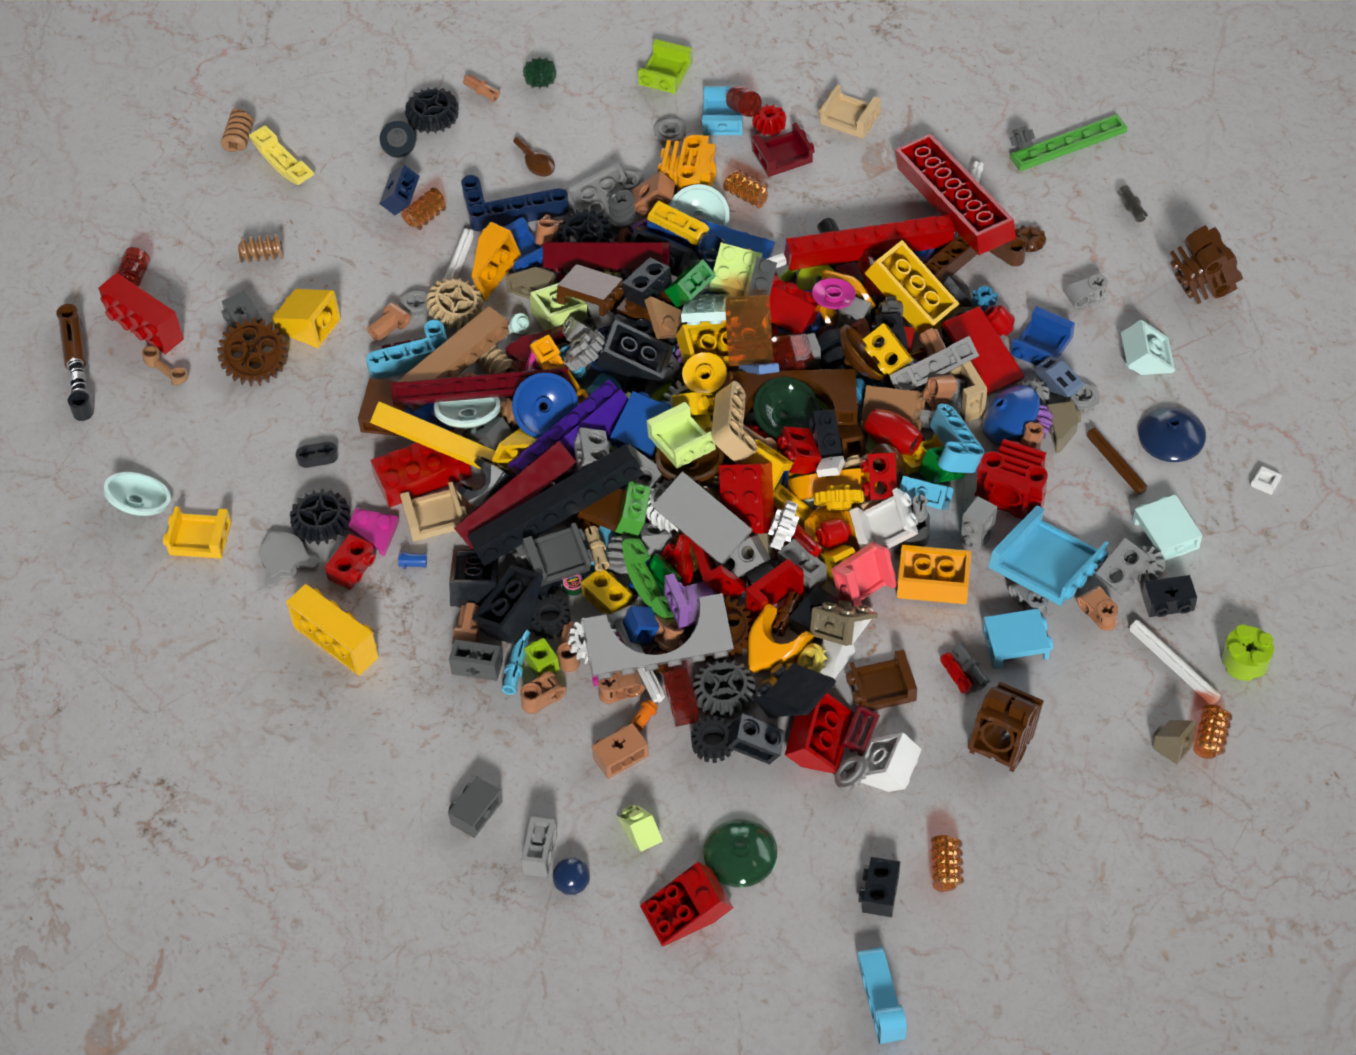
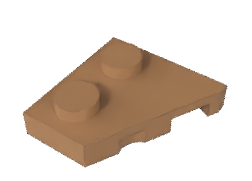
(664, 318)

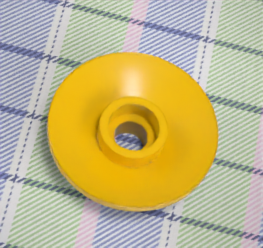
(704, 364)

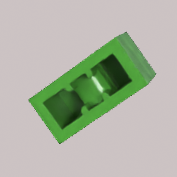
(633, 509)

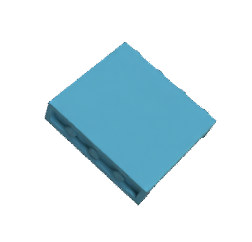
(1046, 558)

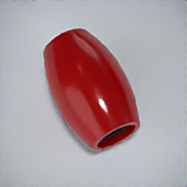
(893, 429)

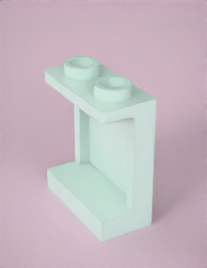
(1168, 526)

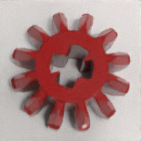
(769, 120)

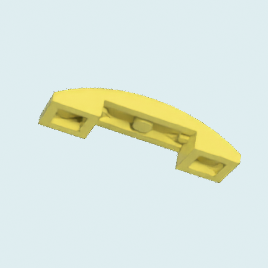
(279, 157)

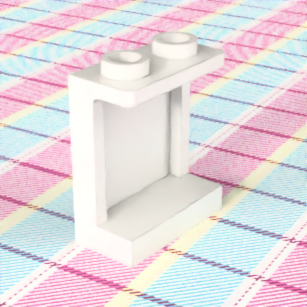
(885, 522)

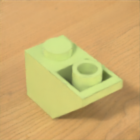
(639, 827)

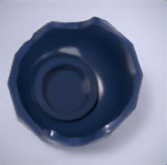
(708, 248)
(571, 876)

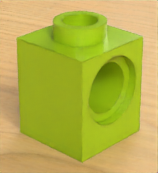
(541, 649)

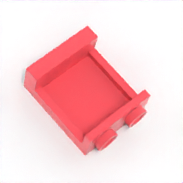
(864, 573)

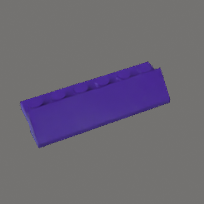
(596, 412)

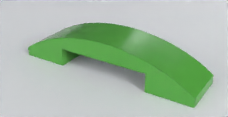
(635, 557)

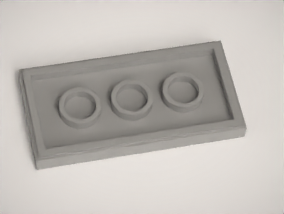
(702, 518)

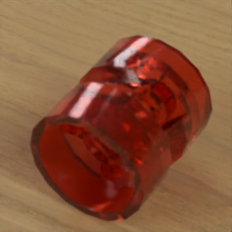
(743, 100)
(133, 265)

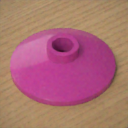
(833, 293)

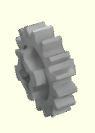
(584, 350)

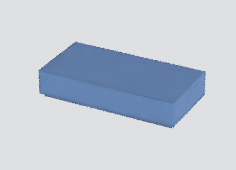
(760, 368)

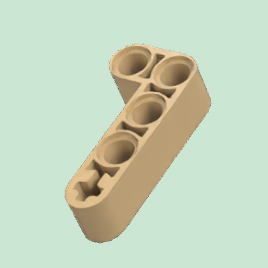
(728, 423)

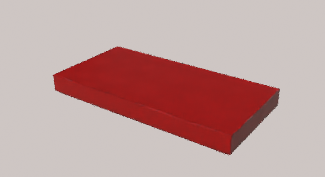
(994, 360)

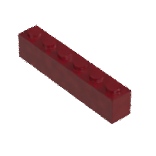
(603, 255)
(521, 488)

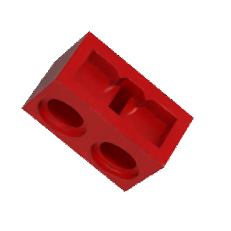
(799, 447)
(885, 476)
(346, 565)

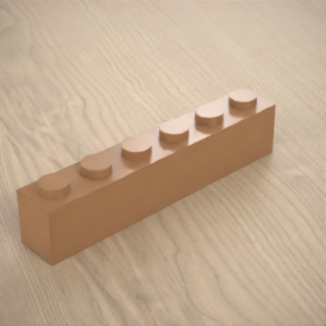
(461, 349)

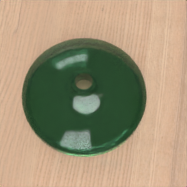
(785, 396)
(744, 864)

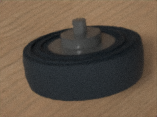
(397, 139)

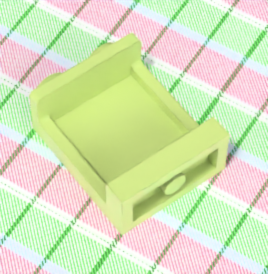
(679, 435)

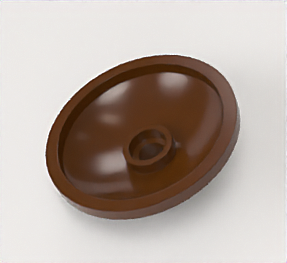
(856, 355)
(697, 470)

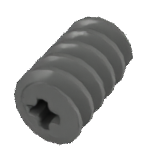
(621, 210)

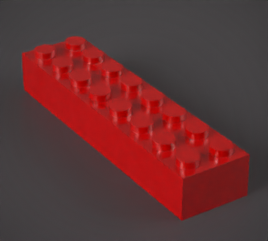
(955, 192)

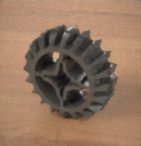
(723, 681)

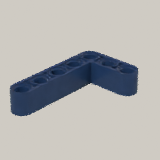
(507, 210)

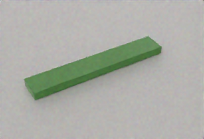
(1068, 142)

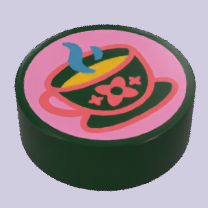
(572, 585)

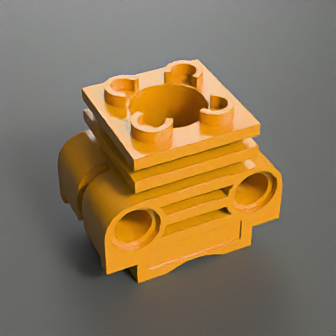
(693, 165)

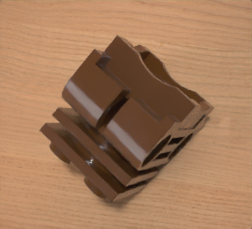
(1209, 264)
(1005, 724)

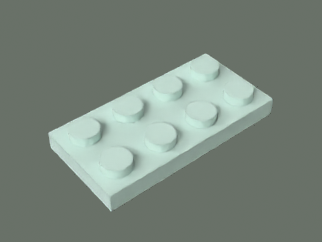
(705, 308)

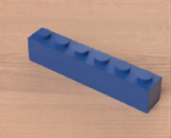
(730, 236)

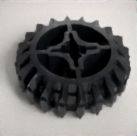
(432, 110)
(582, 224)
(320, 516)

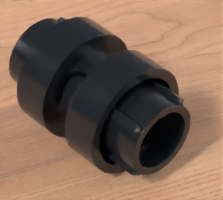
(831, 353)

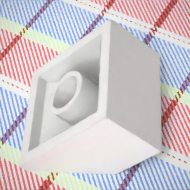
(890, 761)

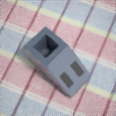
(1058, 377)

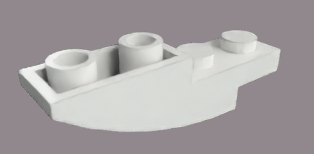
(838, 654)

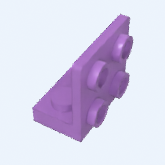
(684, 599)

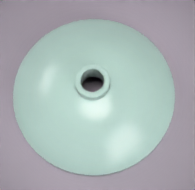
(702, 201)
(467, 413)
(136, 494)

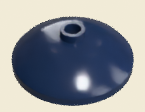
(1172, 442)

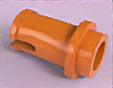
(645, 713)

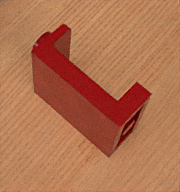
(718, 577)
(774, 587)

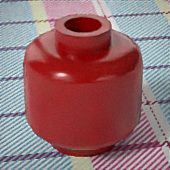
(1000, 319)
(833, 533)

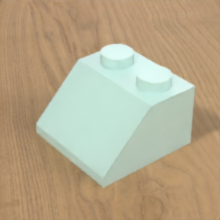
(1147, 349)

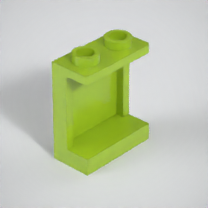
(666, 66)

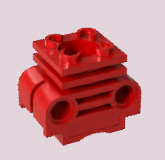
(1013, 478)

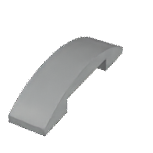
(935, 365)

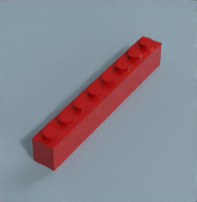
(851, 243)

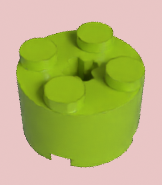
(1247, 652)

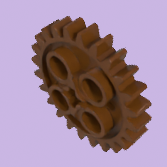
(236, 342)
(736, 616)

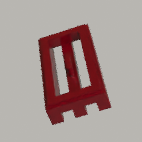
(853, 745)

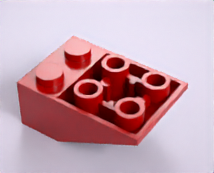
(686, 904)

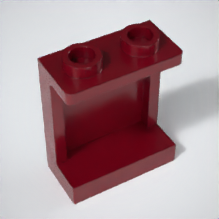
(783, 151)

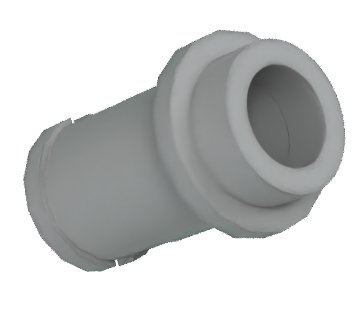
(919, 508)

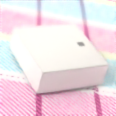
(830, 466)
(1266, 480)

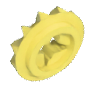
(815, 652)

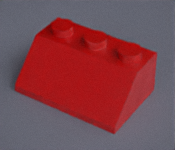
(792, 306)
(818, 736)

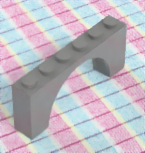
(611, 656)

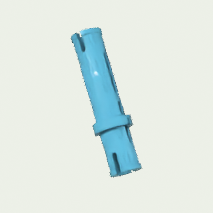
(514, 668)

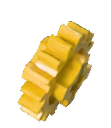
(838, 497)

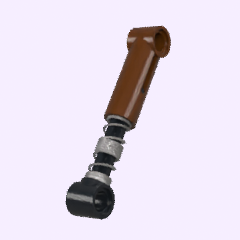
(74, 361)

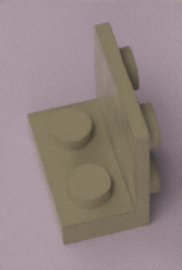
(837, 621)

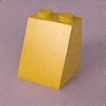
(308, 316)

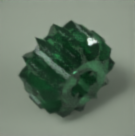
(539, 72)

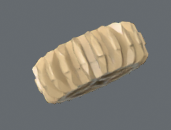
(441, 302)

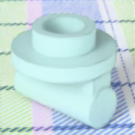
(519, 324)

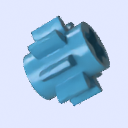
(984, 297)

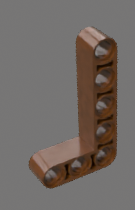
(959, 253)

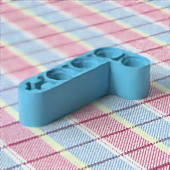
(406, 356)
(961, 449)
(882, 1000)

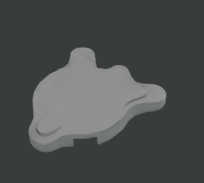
(283, 555)

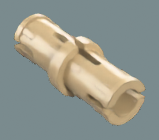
(597, 548)

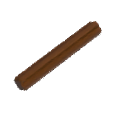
(1117, 461)

